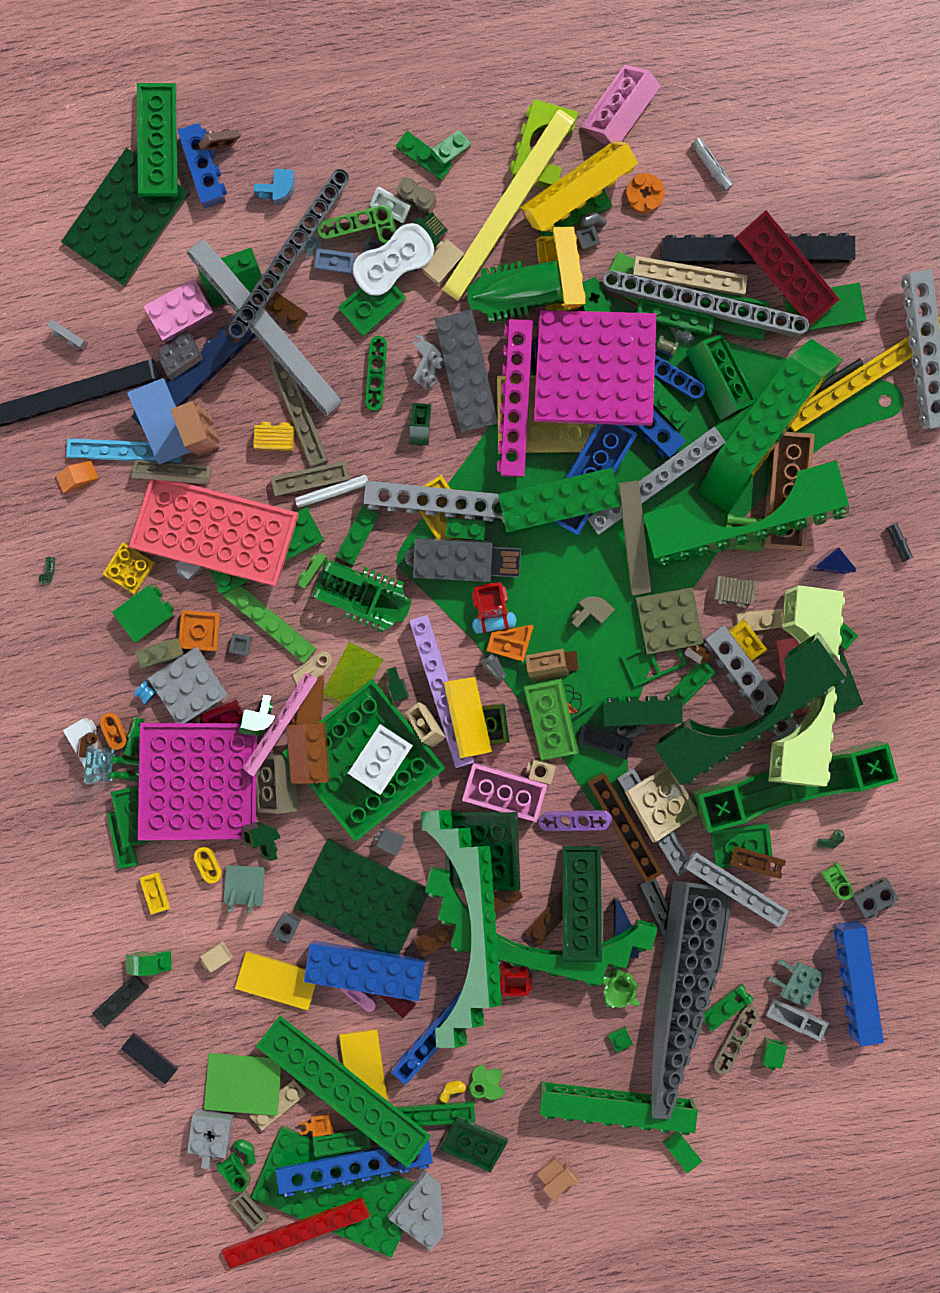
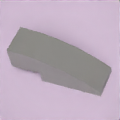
(797, 1019)

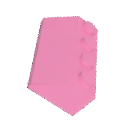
(621, 105)

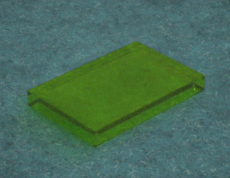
(352, 672)

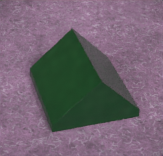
(496, 723)

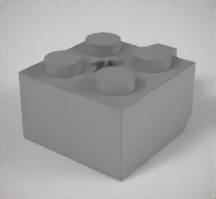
(209, 1145)

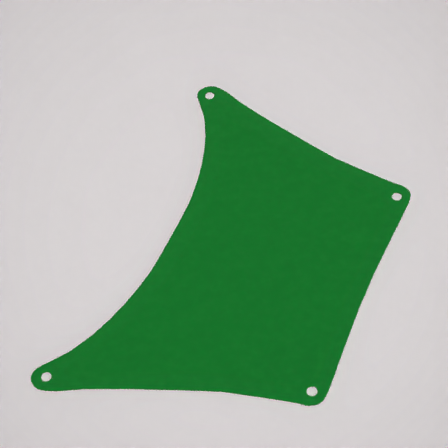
(567, 567)

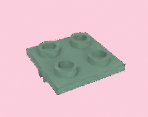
(244, 886)
(801, 984)

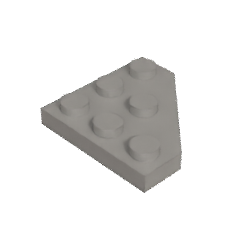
(421, 1211)

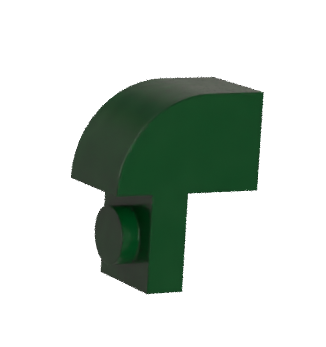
(261, 835)

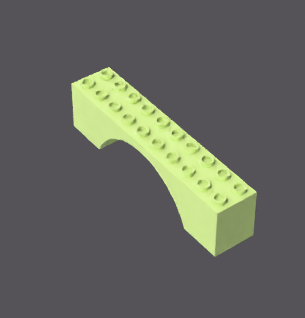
(805, 753)

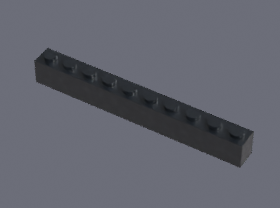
(728, 251)

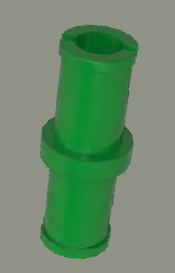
(133, 737)

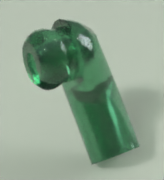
(49, 571)
(837, 838)

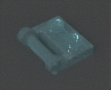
(96, 759)

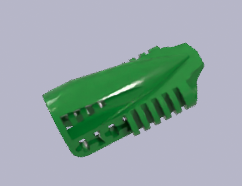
(515, 290)
(362, 595)

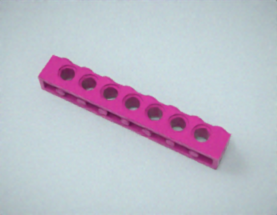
(520, 329)

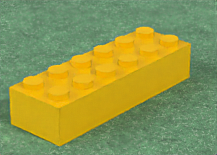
(579, 185)

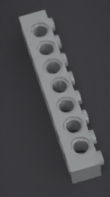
(929, 321)
(663, 475)
(374, 489)
(712, 644)

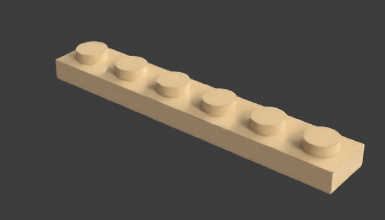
(690, 276)

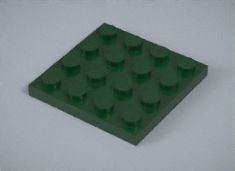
(500, 833)

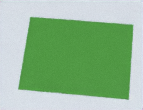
(242, 1084)

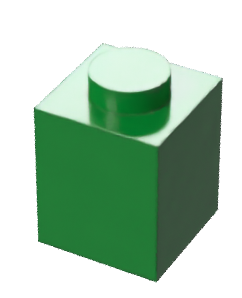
(773, 1054)

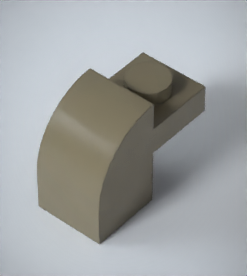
(596, 607)

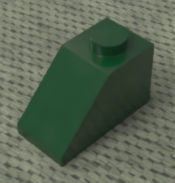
(420, 424)

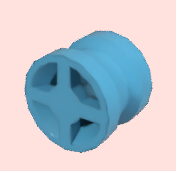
(145, 692)

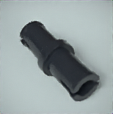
(899, 542)

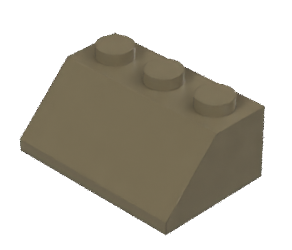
(274, 786)

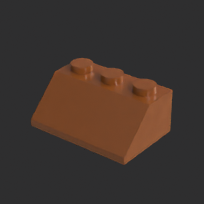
(308, 753)

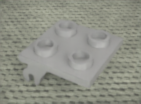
(429, 365)

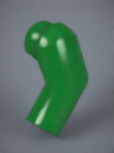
(246, 1148)

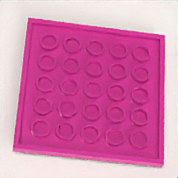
(595, 367)
(194, 781)

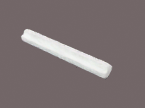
(331, 491)

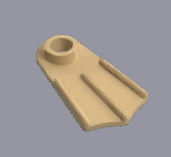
(313, 666)

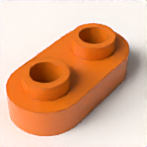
(111, 732)

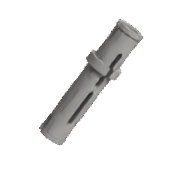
(716, 170)

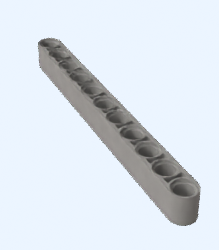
(713, 300)
(265, 328)

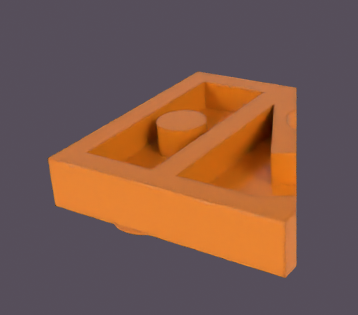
(511, 642)

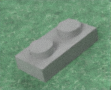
(59, 331)

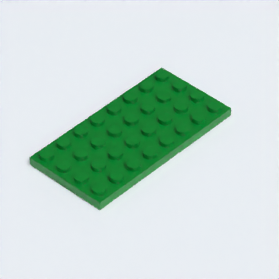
(379, 1193)

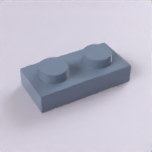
(334, 261)

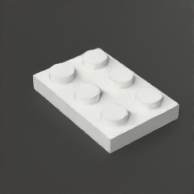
(380, 759)

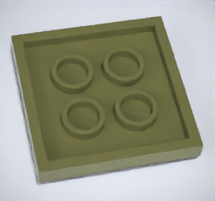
(669, 621)

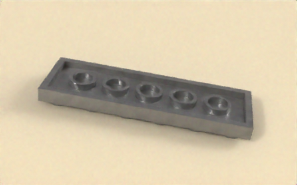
(466, 370)

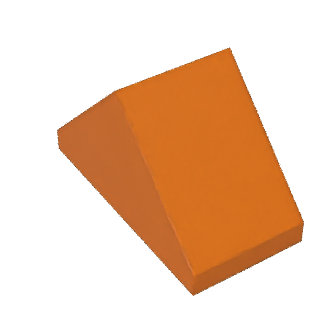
(76, 476)

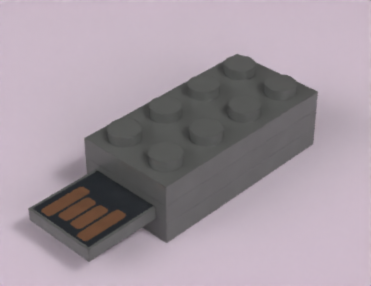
(462, 560)

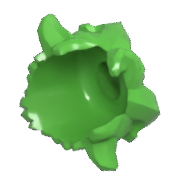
(620, 989)

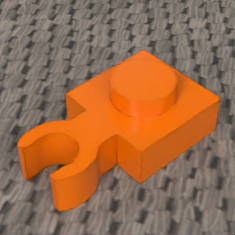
(319, 1125)

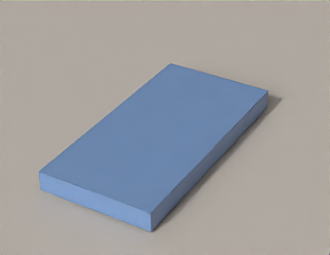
(153, 410)

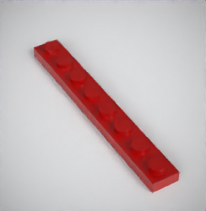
(296, 1233)

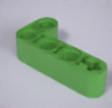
(356, 225)

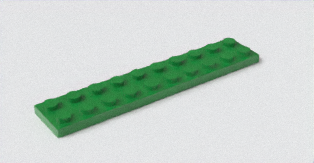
(343, 1091)

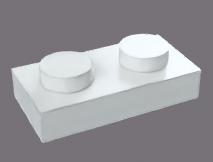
(398, 206)

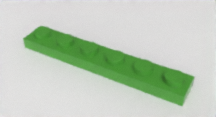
(270, 623)

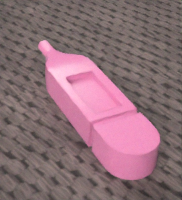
(361, 998)

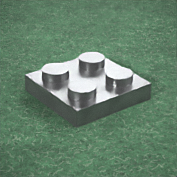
(179, 355)

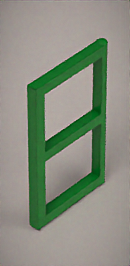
(659, 673)

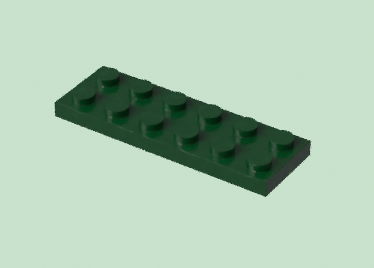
(582, 903)

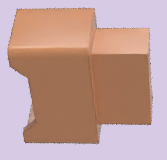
(556, 1178)

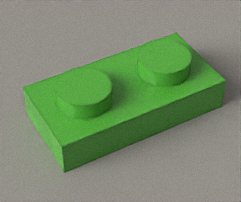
(307, 576)

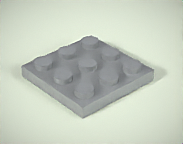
(188, 686)

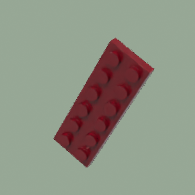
(787, 267)

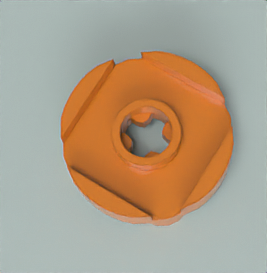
(654, 187)

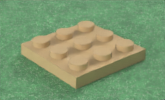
(661, 803)

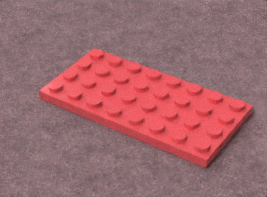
(214, 531)

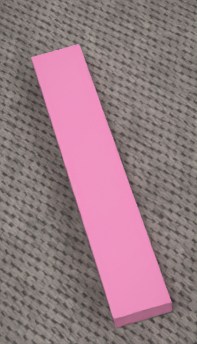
(279, 724)

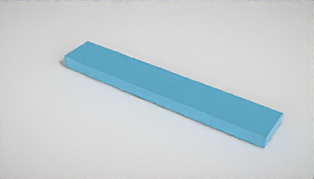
(112, 450)

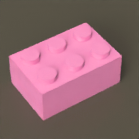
(180, 311)

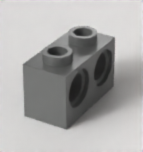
(873, 892)

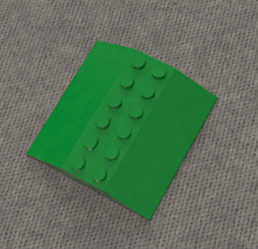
(348, 732)

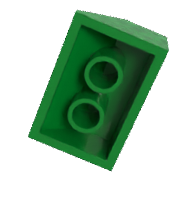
(245, 268)

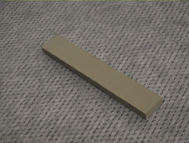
(299, 415)
(634, 537)

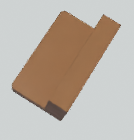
(546, 665)

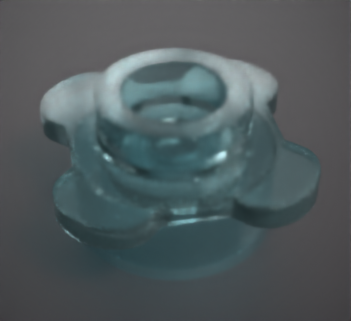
(314, 245)

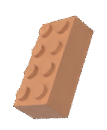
(196, 428)

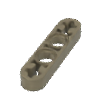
(733, 1038)

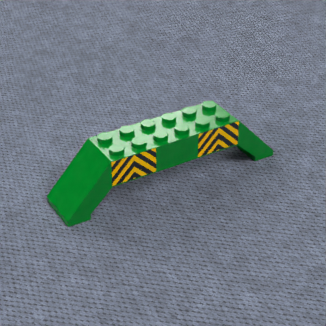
(767, 423)

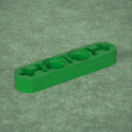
(373, 373)

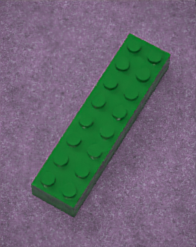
(613, 1107)

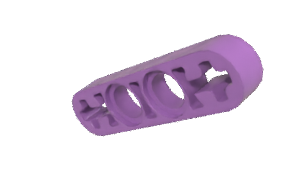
(575, 824)

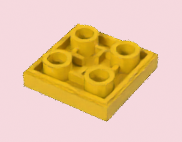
(129, 568)

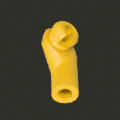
(452, 1088)

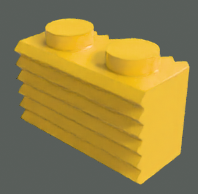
(274, 437)

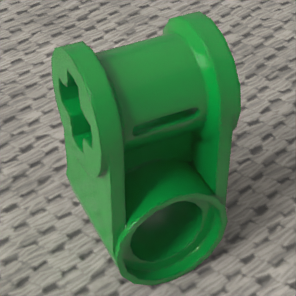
(234, 1171)

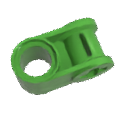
(835, 879)

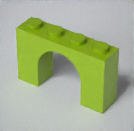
(539, 116)

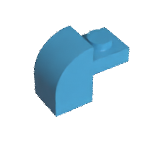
(280, 190)

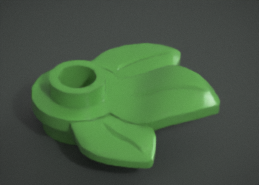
(489, 1082)

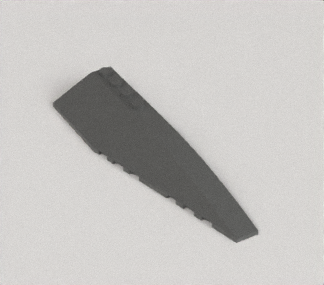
(688, 973)

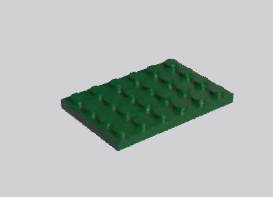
(118, 224)
(362, 898)

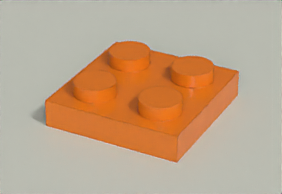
(199, 630)

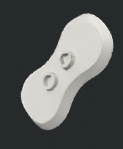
(381, 267)

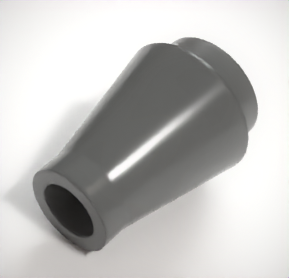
(493, 667)

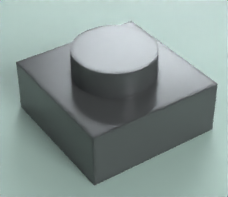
(587, 237)
(240, 644)

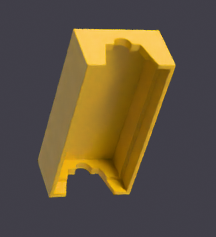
(564, 249)

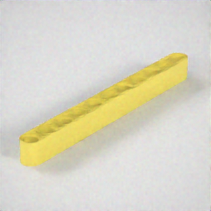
(509, 204)

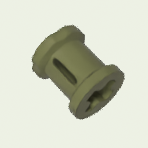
(666, 347)

